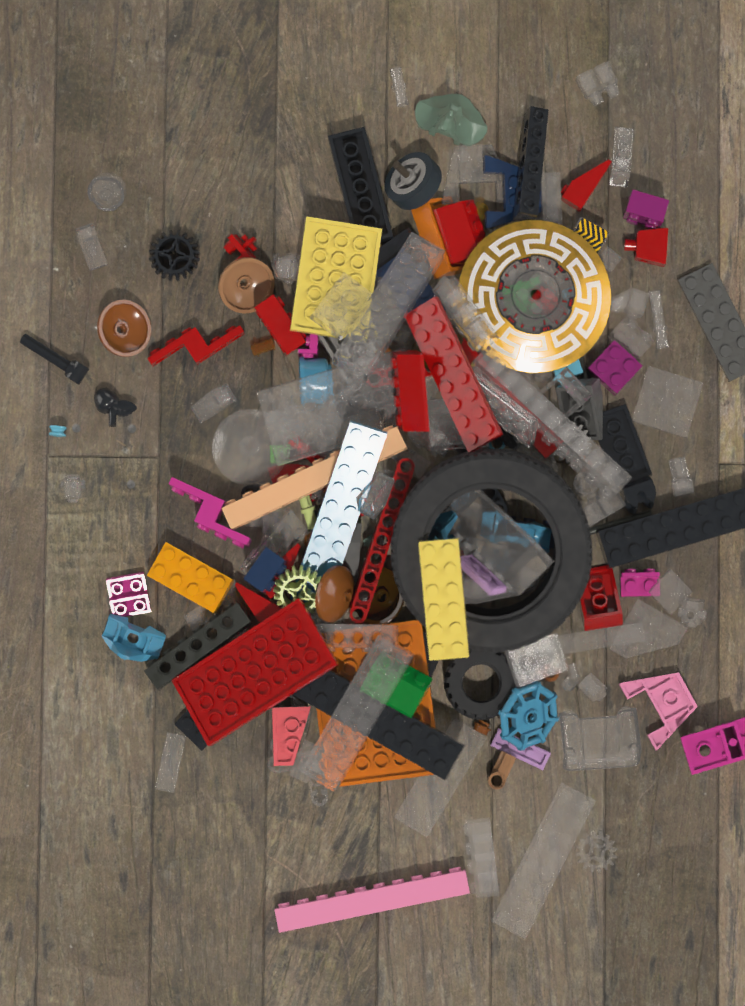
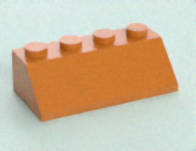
(429, 230)

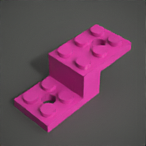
(209, 513)
(725, 746)

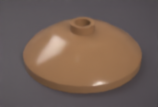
(257, 287)

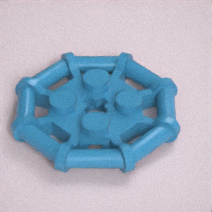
(521, 711)

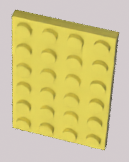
(325, 254)

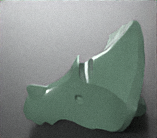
(453, 117)

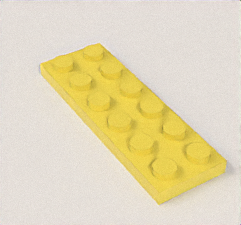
(444, 599)

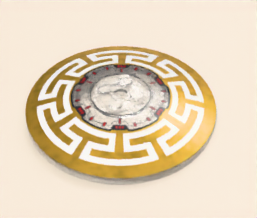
(572, 285)

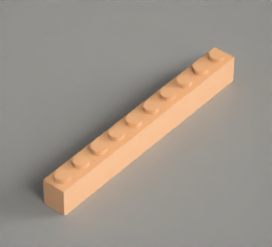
(298, 485)

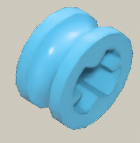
(57, 431)

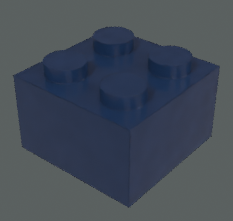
(266, 570)

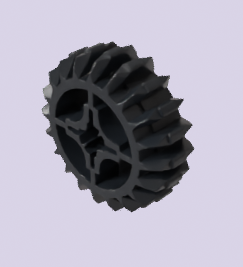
(166, 254)

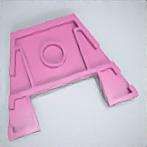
(670, 700)

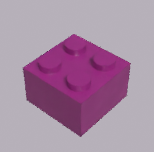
(645, 210)
(614, 368)

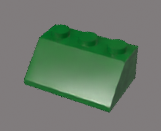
(410, 692)

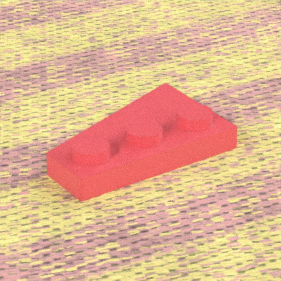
(287, 733)

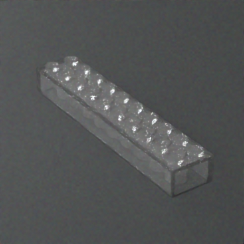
(554, 426)

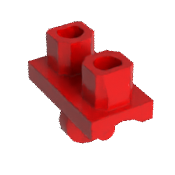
(235, 243)

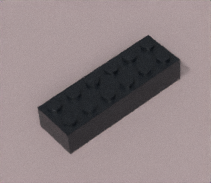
(359, 180)

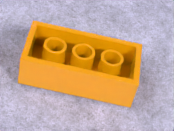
(190, 578)

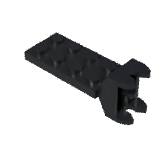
(624, 447)

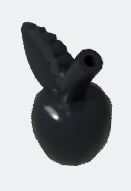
(108, 403)

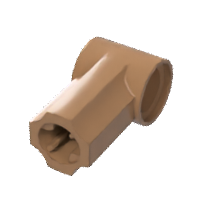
(502, 768)

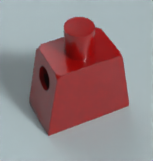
(649, 246)

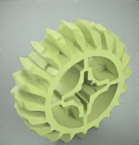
(292, 588)

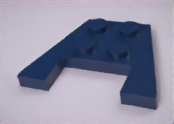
(509, 173)

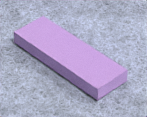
(482, 575)
(532, 755)

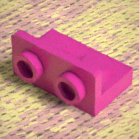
(312, 347)
(637, 584)

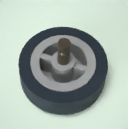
(413, 181)

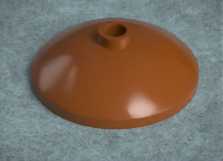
(133, 324)
(334, 593)

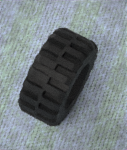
(461, 701)

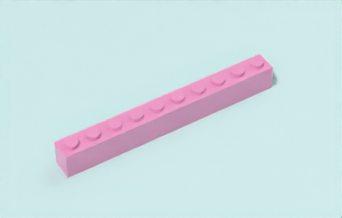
(371, 900)

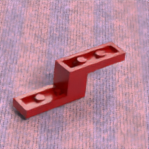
(195, 345)

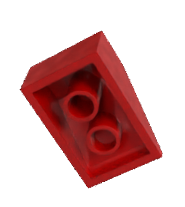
(600, 601)

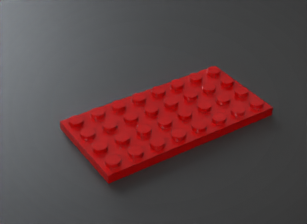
(254, 672)

